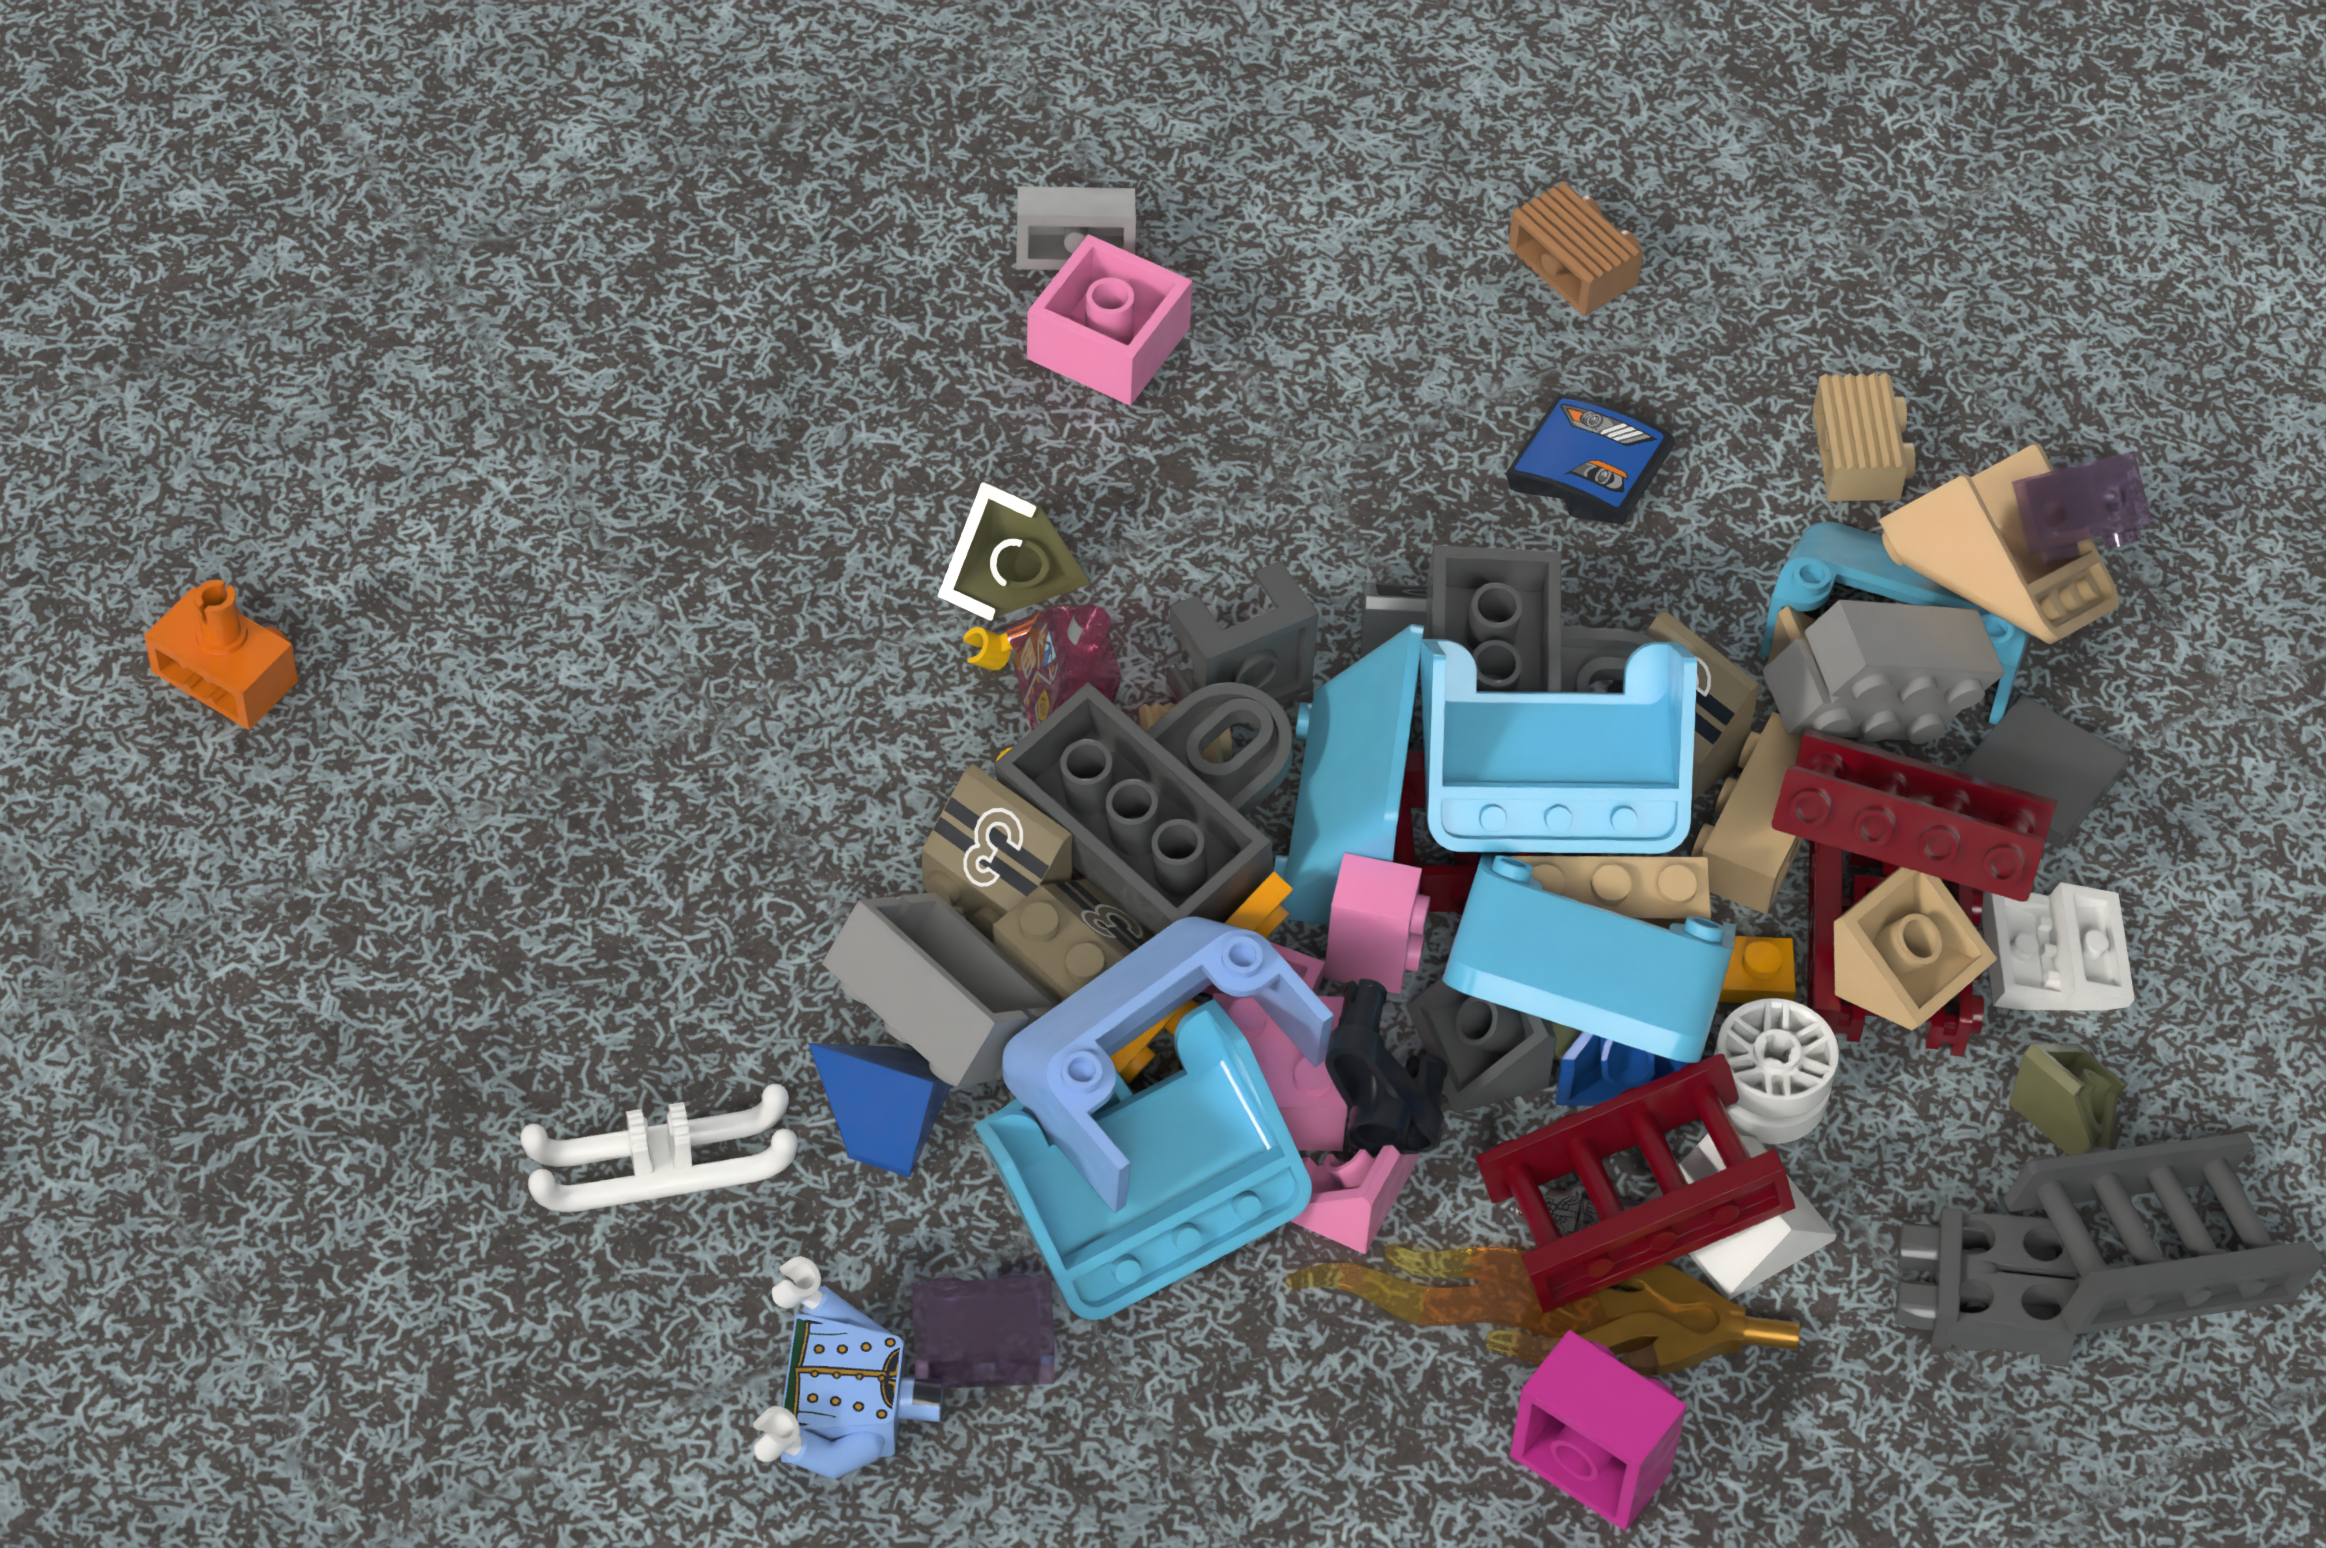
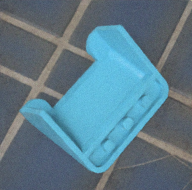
(1858, 559)
(1559, 764)
(1351, 771)
(1203, 1175)

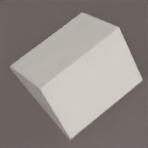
(1763, 1249)

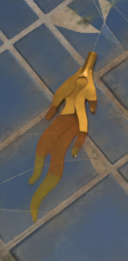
(1666, 1314)

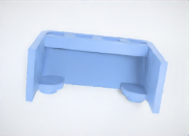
(1063, 1059)

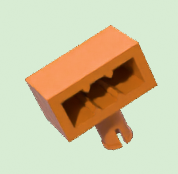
(221, 654)

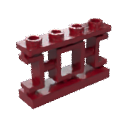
(1827, 905)

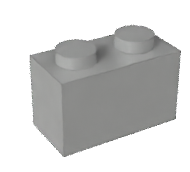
(1059, 218)

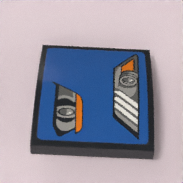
(1590, 458)

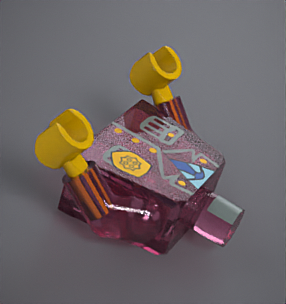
(1053, 657)

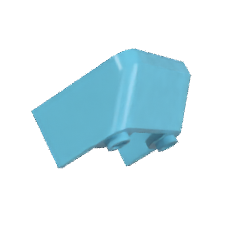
(1588, 963)

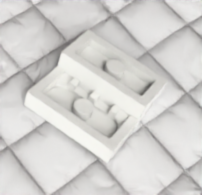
(2058, 950)

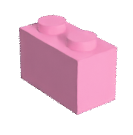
(1376, 922)

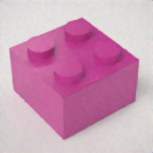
(1597, 1429)

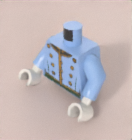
(840, 1385)

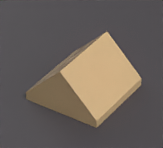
(1906, 949)

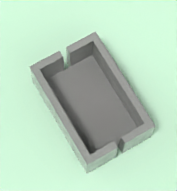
(1883, 671)
(936, 984)

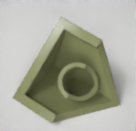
(1008, 557)
(2067, 1096)

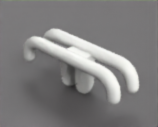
(660, 1156)

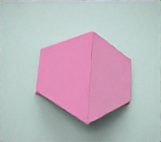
(1354, 1196)

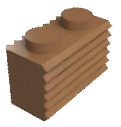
(1575, 248)

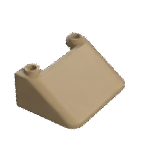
(1974, 546)

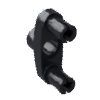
(1384, 1098)

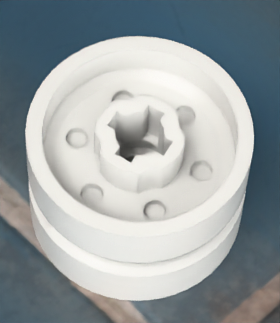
(1780, 1066)

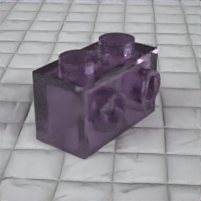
(2082, 506)
(984, 1331)

